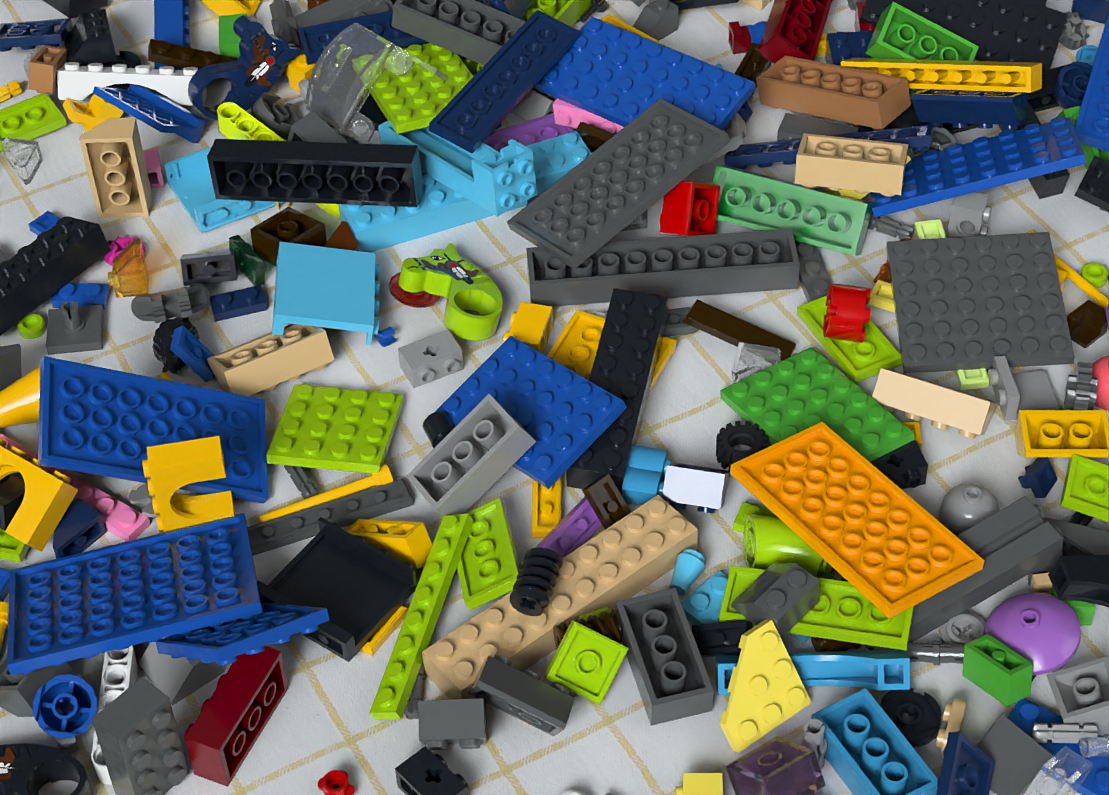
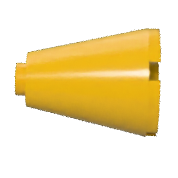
(21, 400)

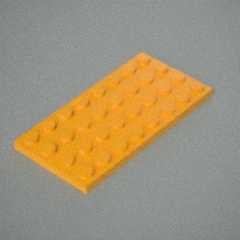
(857, 519)

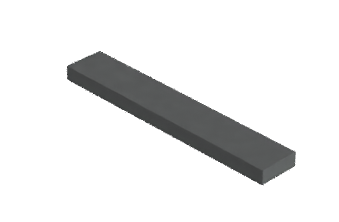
(343, 511)

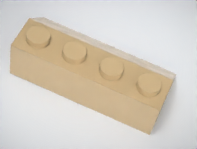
(851, 164)
(117, 169)
(272, 360)
(933, 401)

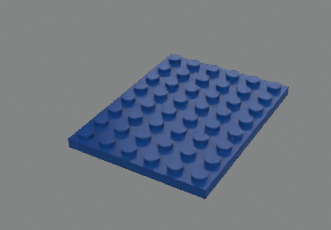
(130, 594)

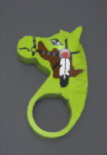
(463, 287)

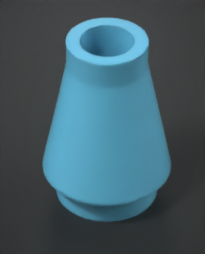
(686, 571)

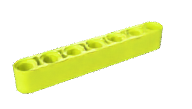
(239, 124)

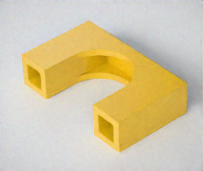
(179, 465)
(44, 498)

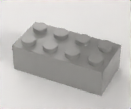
(471, 458)

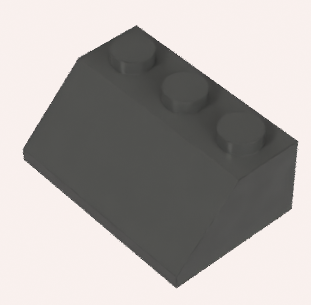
(523, 695)

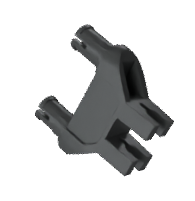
(170, 303)

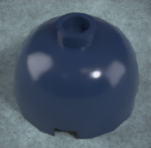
(1071, 84)

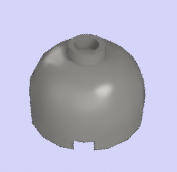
(966, 506)

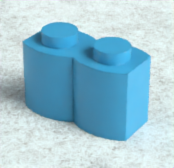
(644, 474)

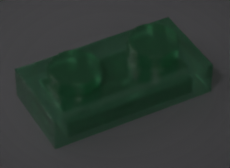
(248, 261)

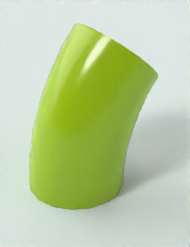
(773, 542)

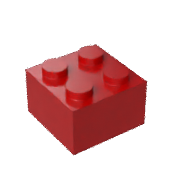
(690, 209)

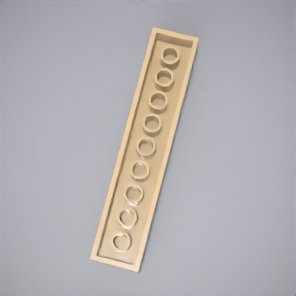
(592, 577)

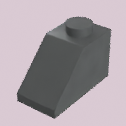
(658, 19)

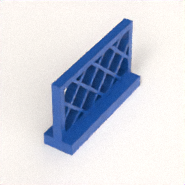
(154, 110)

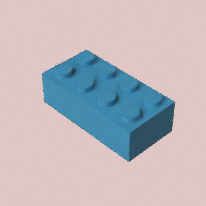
(871, 750)

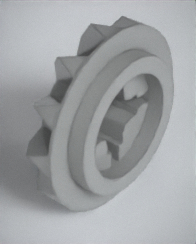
(961, 624)

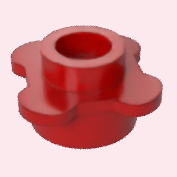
(334, 779)

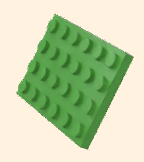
(814, 391)

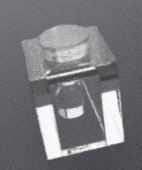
(1061, 774)

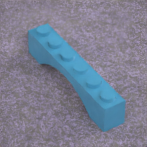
(842, 668)

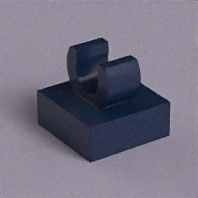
(1039, 477)

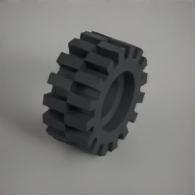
(739, 435)

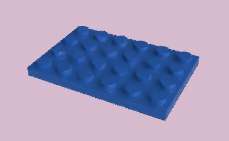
(546, 399)

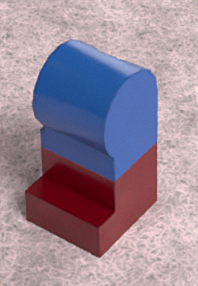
(742, 37)

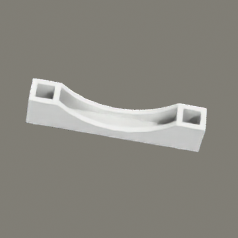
(79, 81)

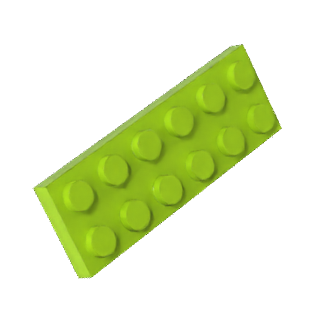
(839, 615)

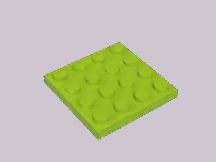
(335, 429)

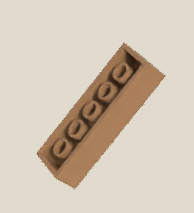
(834, 92)

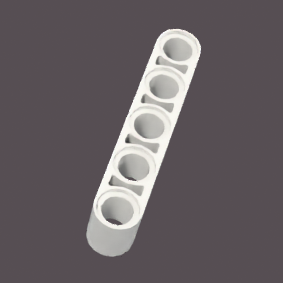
(118, 674)

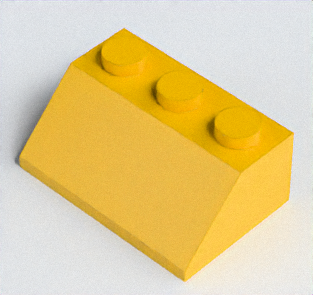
(1062, 433)

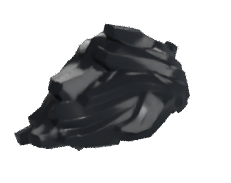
(163, 339)

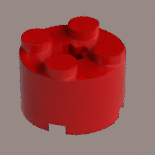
(846, 312)

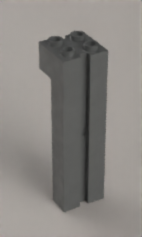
(1013, 546)

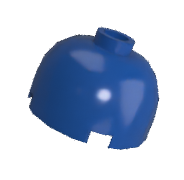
(65, 707)

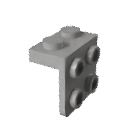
(1020, 390)

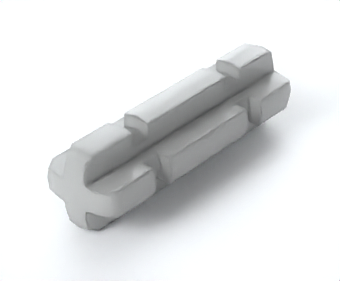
(1062, 732)

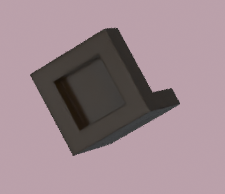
(1087, 324)

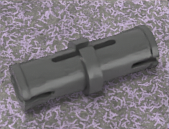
(935, 652)

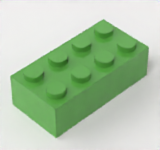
(911, 36)

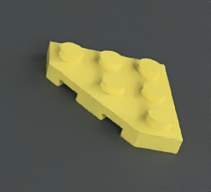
(761, 688)

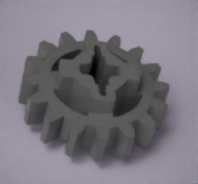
(1081, 388)

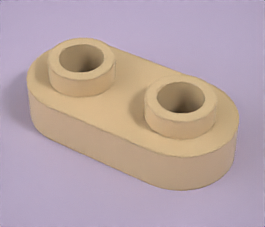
(954, 715)

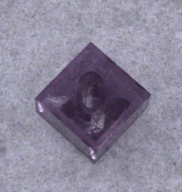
(777, 769)

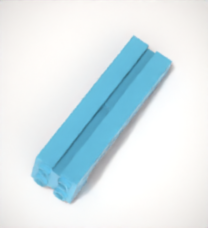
(485, 177)

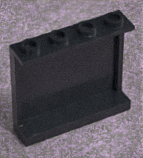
(348, 578)

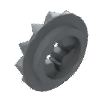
(1075, 40)

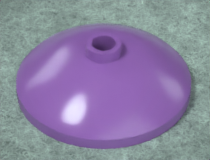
(1048, 640)

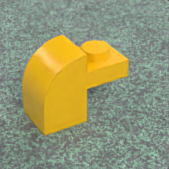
(92, 113)

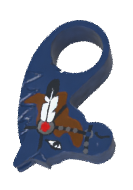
(255, 72)

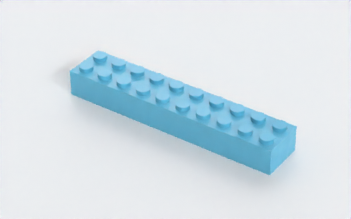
(444, 209)

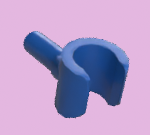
(385, 336)

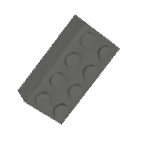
(664, 657)
(141, 741)

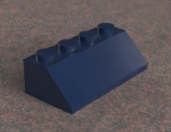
(971, 107)

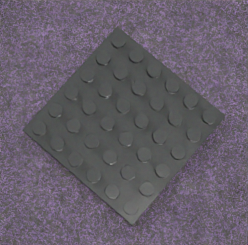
(978, 301)

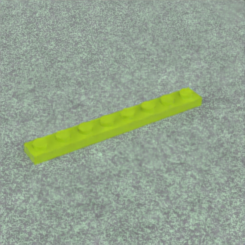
(421, 618)

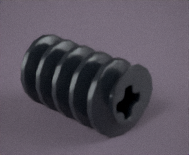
(536, 581)

